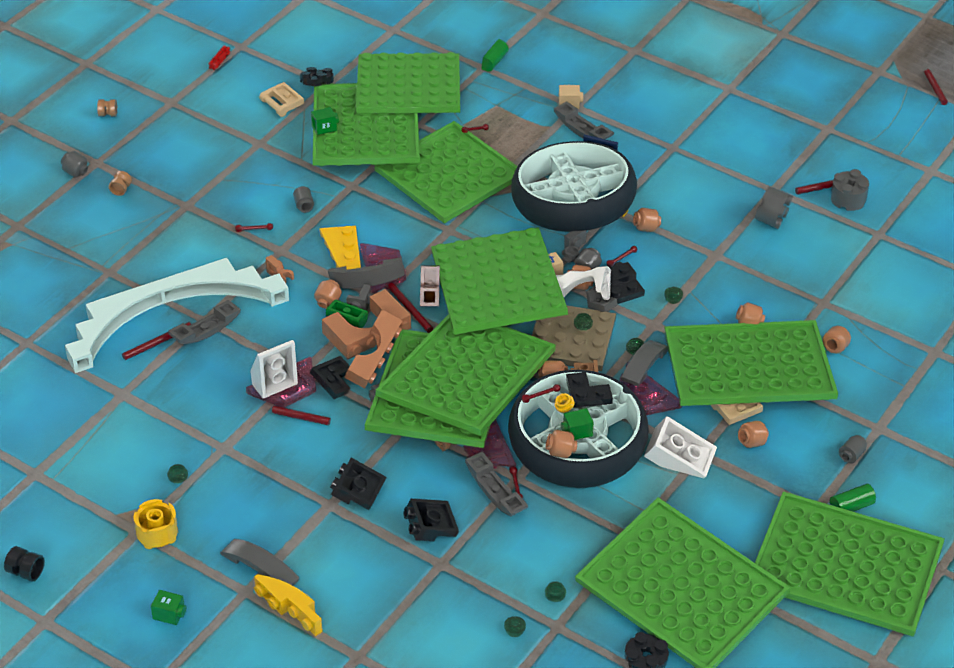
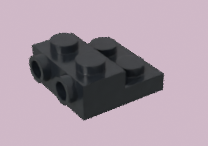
(624, 283)
(357, 484)
(430, 519)

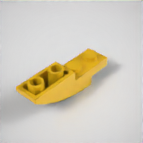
(289, 599)

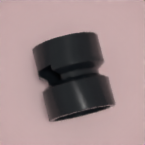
(24, 563)

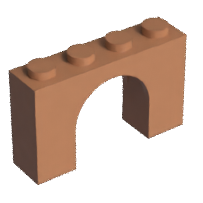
(355, 340)

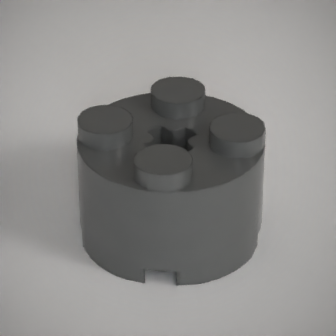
(849, 190)
(773, 207)

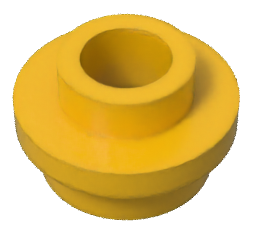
(564, 403)

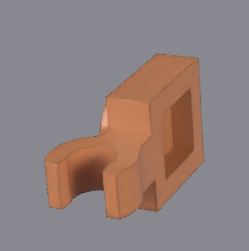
(275, 267)

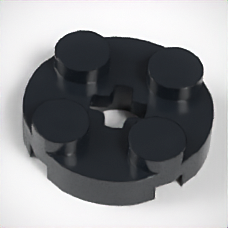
(314, 77)
(646, 643)

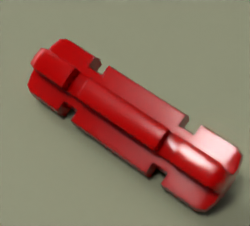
(219, 57)

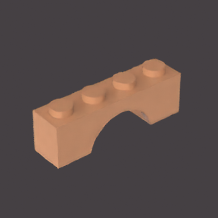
(363, 366)

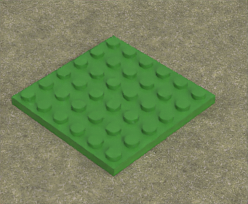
(408, 83)
(452, 172)

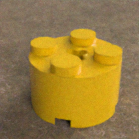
(155, 524)

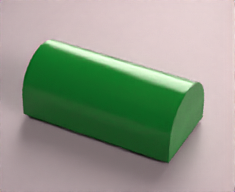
(494, 55)
(353, 315)
(855, 498)

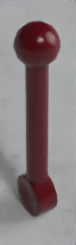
(484, 127)
(239, 228)
(633, 249)
(526, 398)
(513, 470)

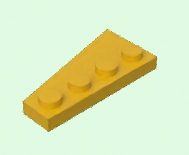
(342, 245)

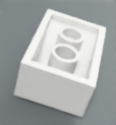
(275, 369)
(680, 449)

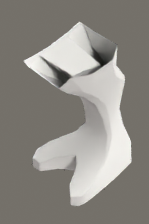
(599, 275)

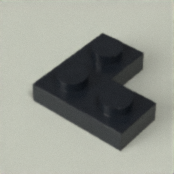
(330, 376)
(587, 395)

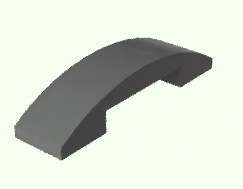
(569, 116)
(371, 275)
(208, 326)
(642, 361)
(493, 486)
(259, 560)

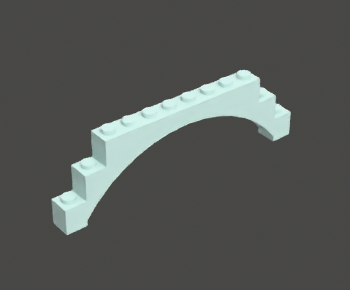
(210, 279)

